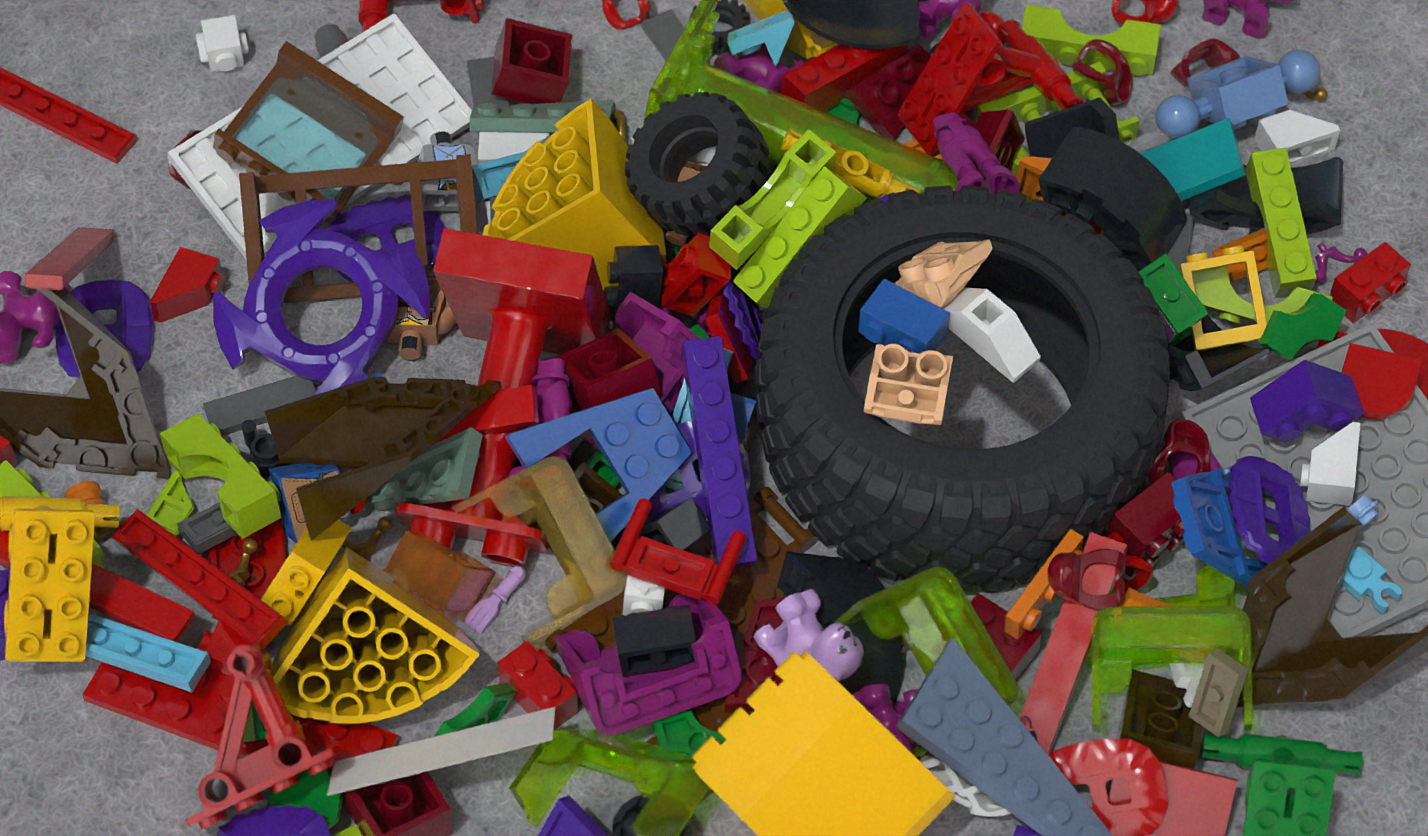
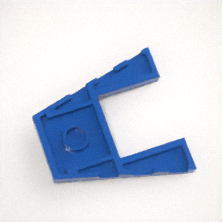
(634, 439)
(1210, 526)

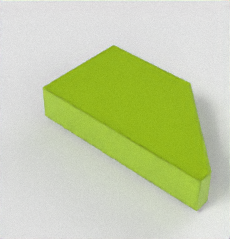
(172, 505)

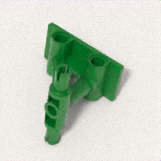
(1288, 780)

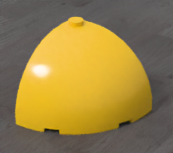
(575, 193)
(367, 649)

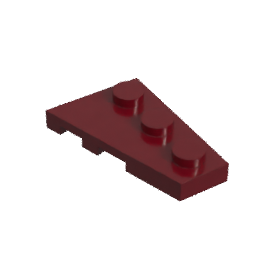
(887, 88)
(755, 662)

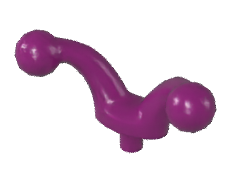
(1335, 254)

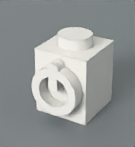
(221, 44)
(642, 596)

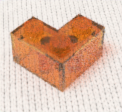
(443, 576)

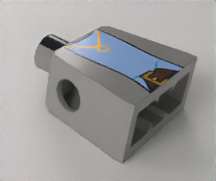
(442, 193)

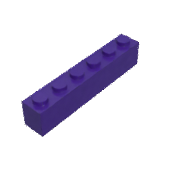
(717, 447)

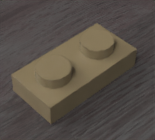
(1218, 692)

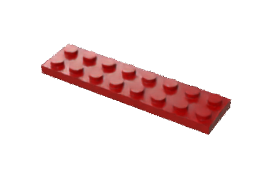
(203, 713)

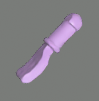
(488, 609)

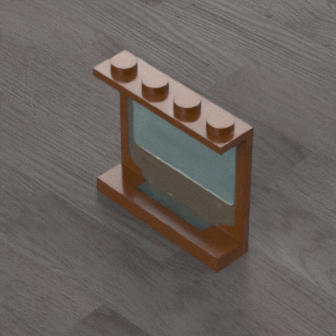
(306, 122)

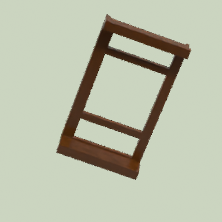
(299, 182)

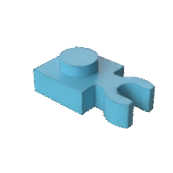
(1366, 577)

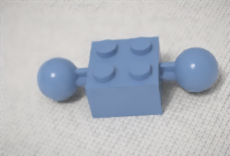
(1238, 92)

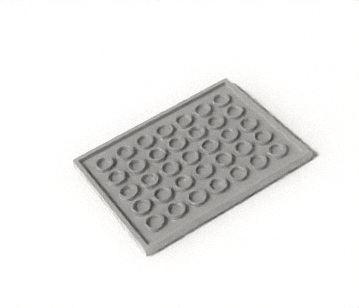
(1388, 469)

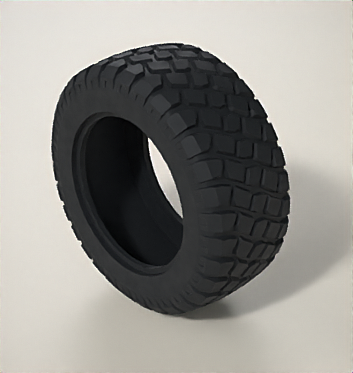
(930, 505)

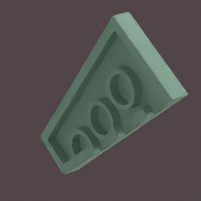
(526, 117)
(435, 476)

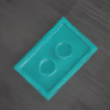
(1200, 159)

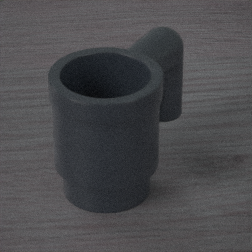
(261, 448)

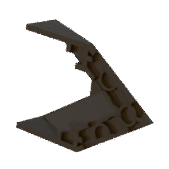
(101, 418)
(369, 427)
(1295, 645)

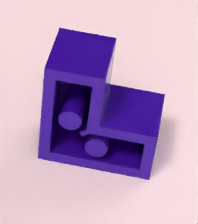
(1303, 398)

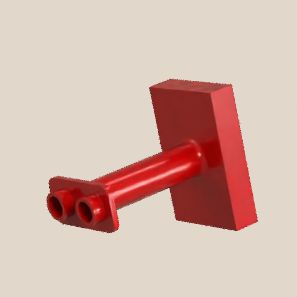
(522, 304)

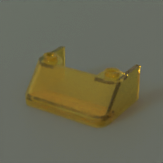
(571, 531)

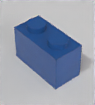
(903, 319)

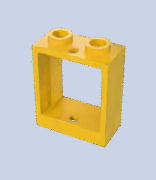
(1236, 335)
(304, 570)

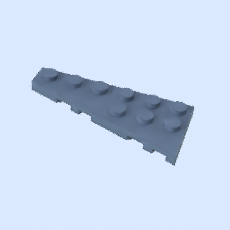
(982, 739)

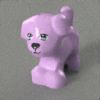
(832, 648)

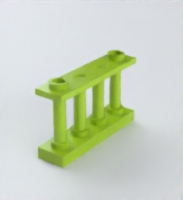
(1031, 103)

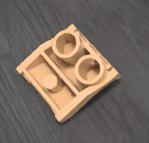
(943, 270)
(908, 385)

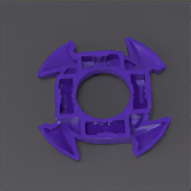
(304, 248)

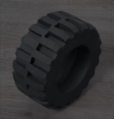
(672, 139)

